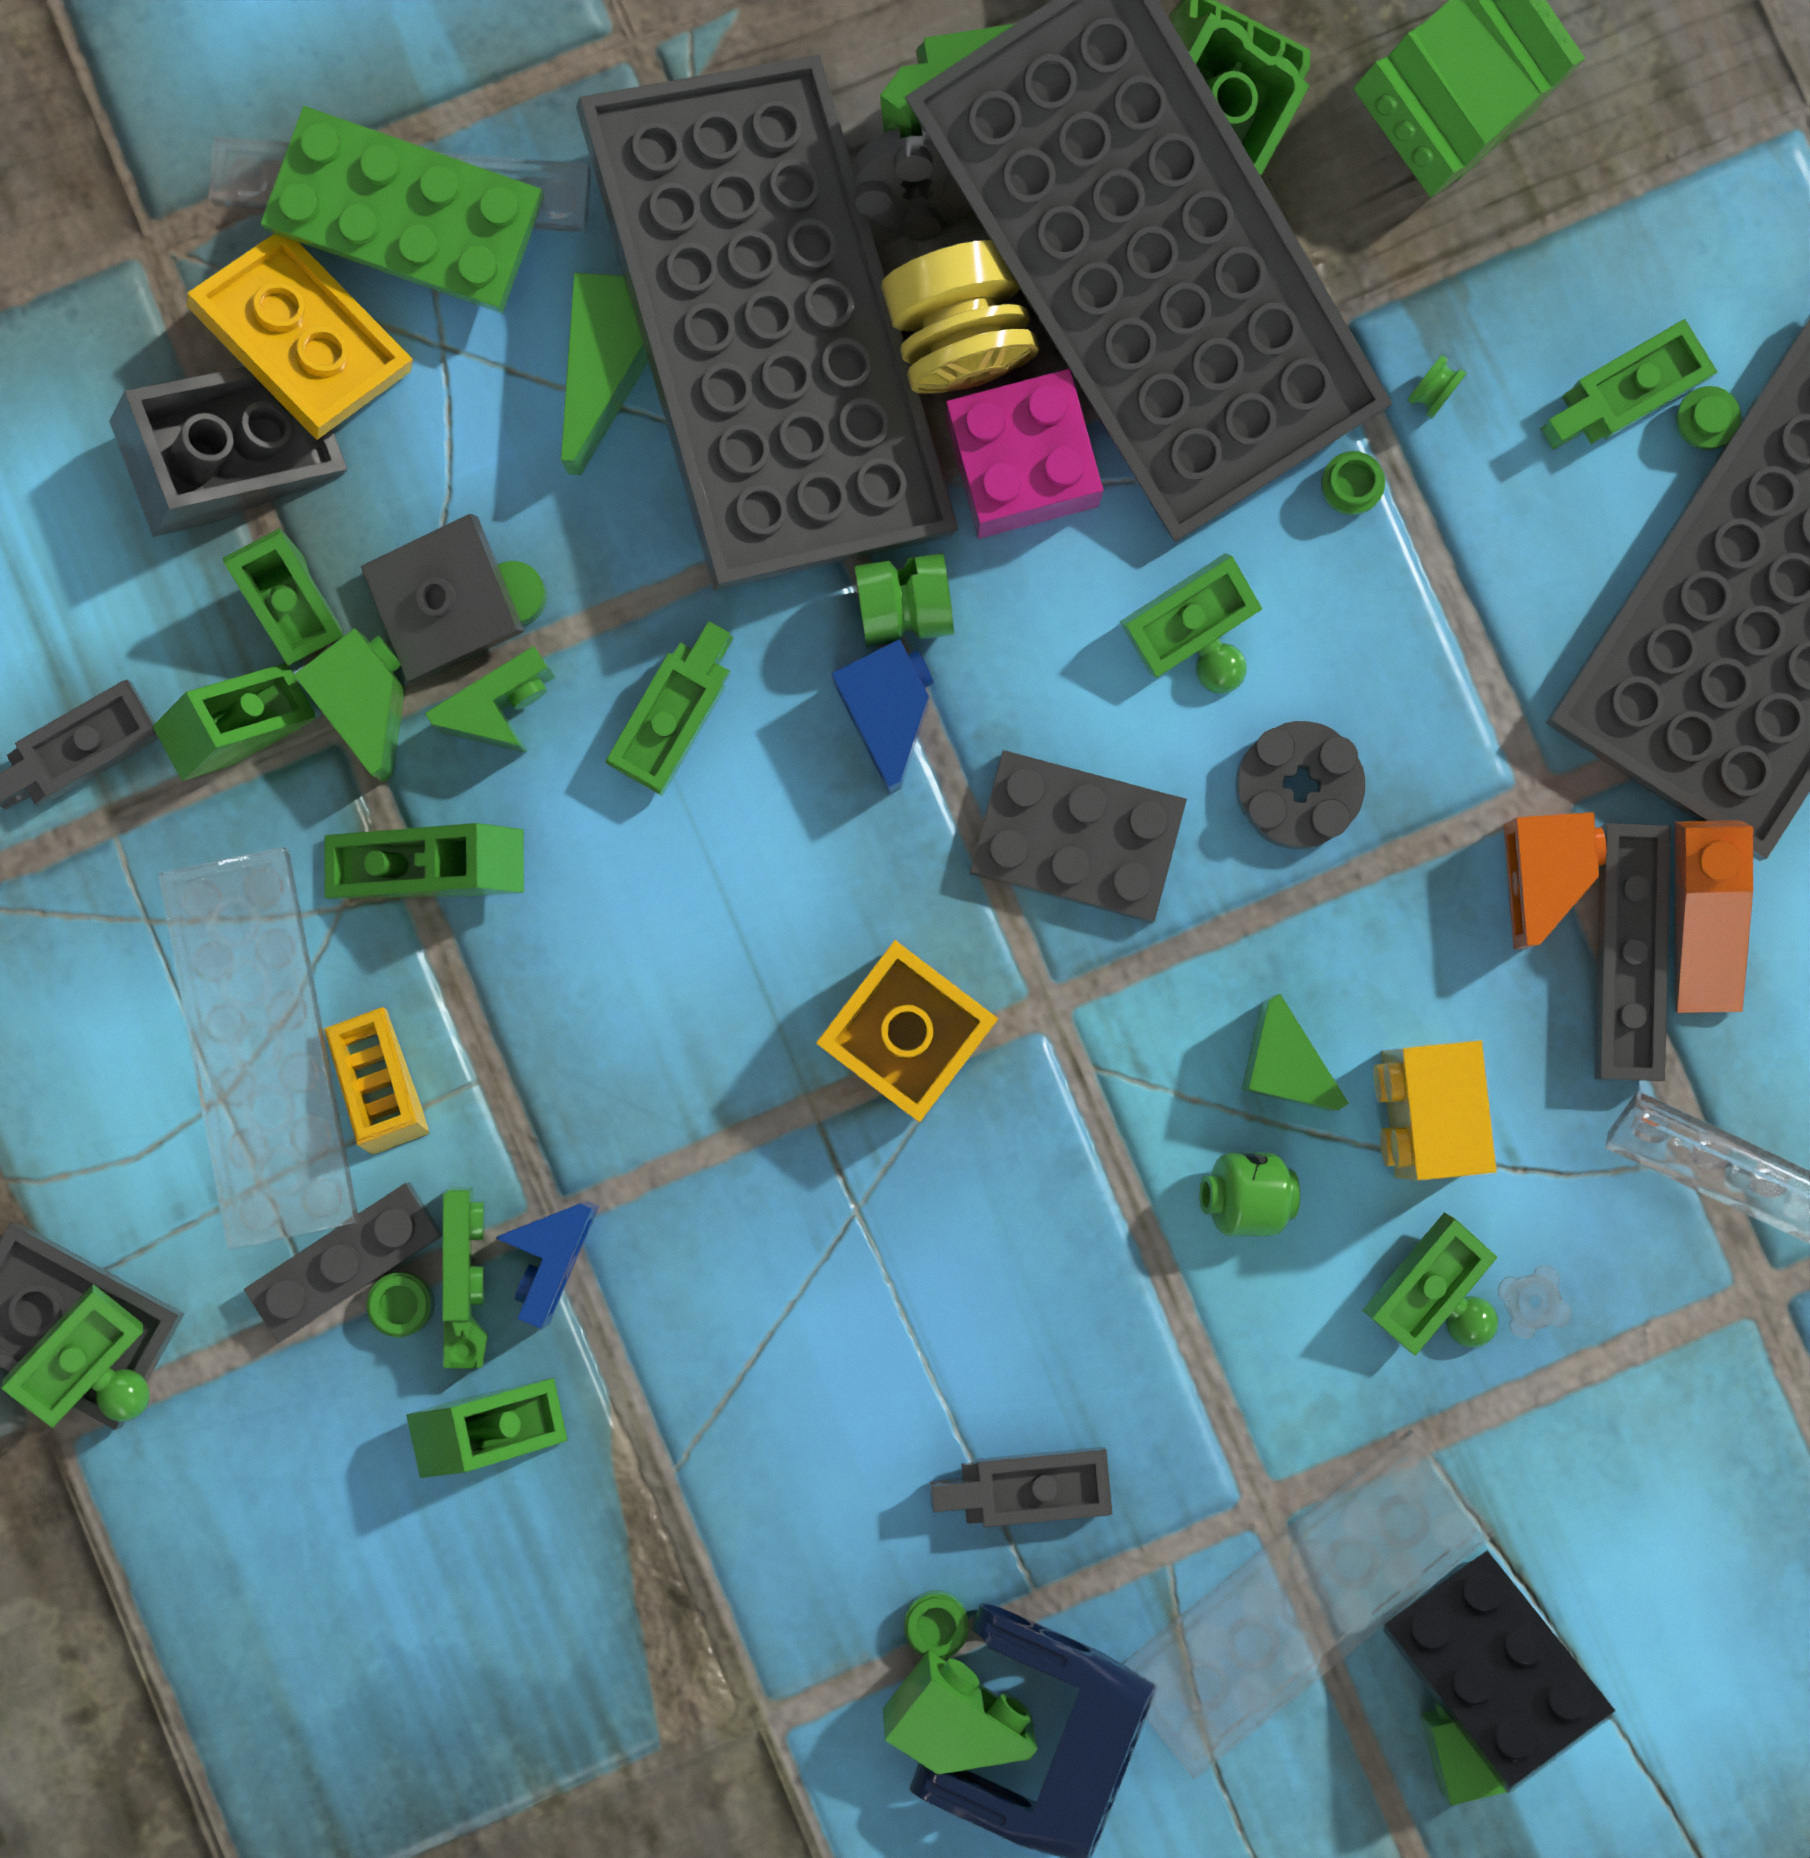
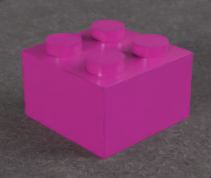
(1024, 453)

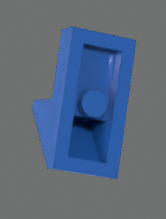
(558, 1242)

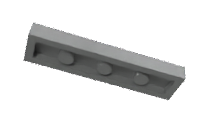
(1633, 953)

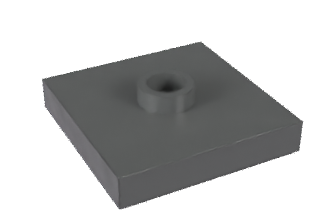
(442, 598)

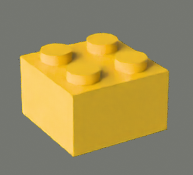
(907, 1031)
(1435, 1111)

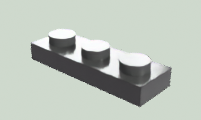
(343, 1262)

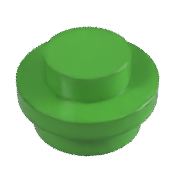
(1708, 417)
(1353, 483)

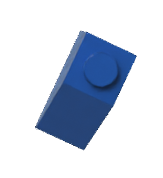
(887, 706)

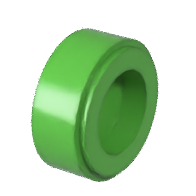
(525, 589)
(400, 1304)
(936, 1624)

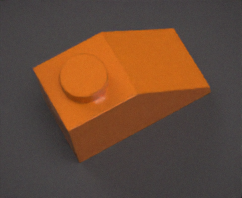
(1549, 870)

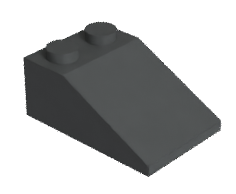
(215, 449)

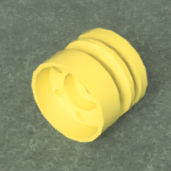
(959, 318)

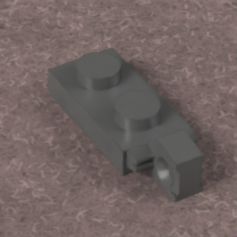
(77, 746)
(1028, 1488)

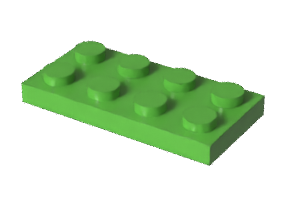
(402, 209)

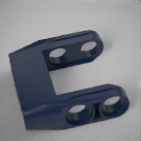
(1089, 1755)

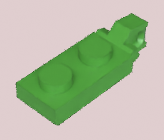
(1631, 387)
(672, 711)
(462, 1283)

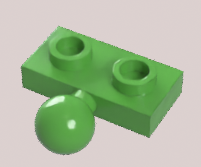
(1191, 621)
(1433, 1289)
(79, 1357)

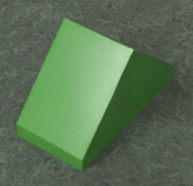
(1286, 1063)

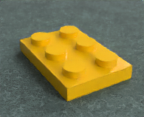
(299, 333)

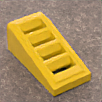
(391, 1132)

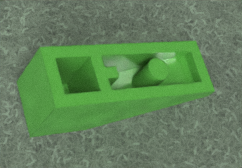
(602, 363)
(425, 862)

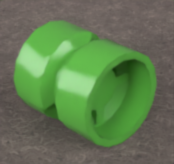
(904, 599)

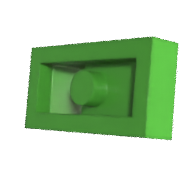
(283, 595)
(477, 709)

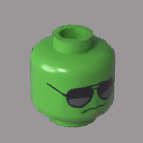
(1250, 1194)

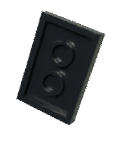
(1498, 1671)

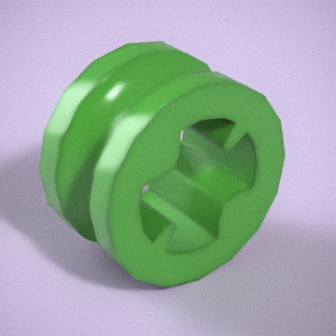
(1436, 386)

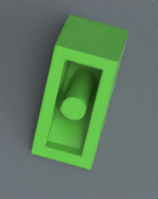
(360, 697)
(232, 720)
(486, 1428)

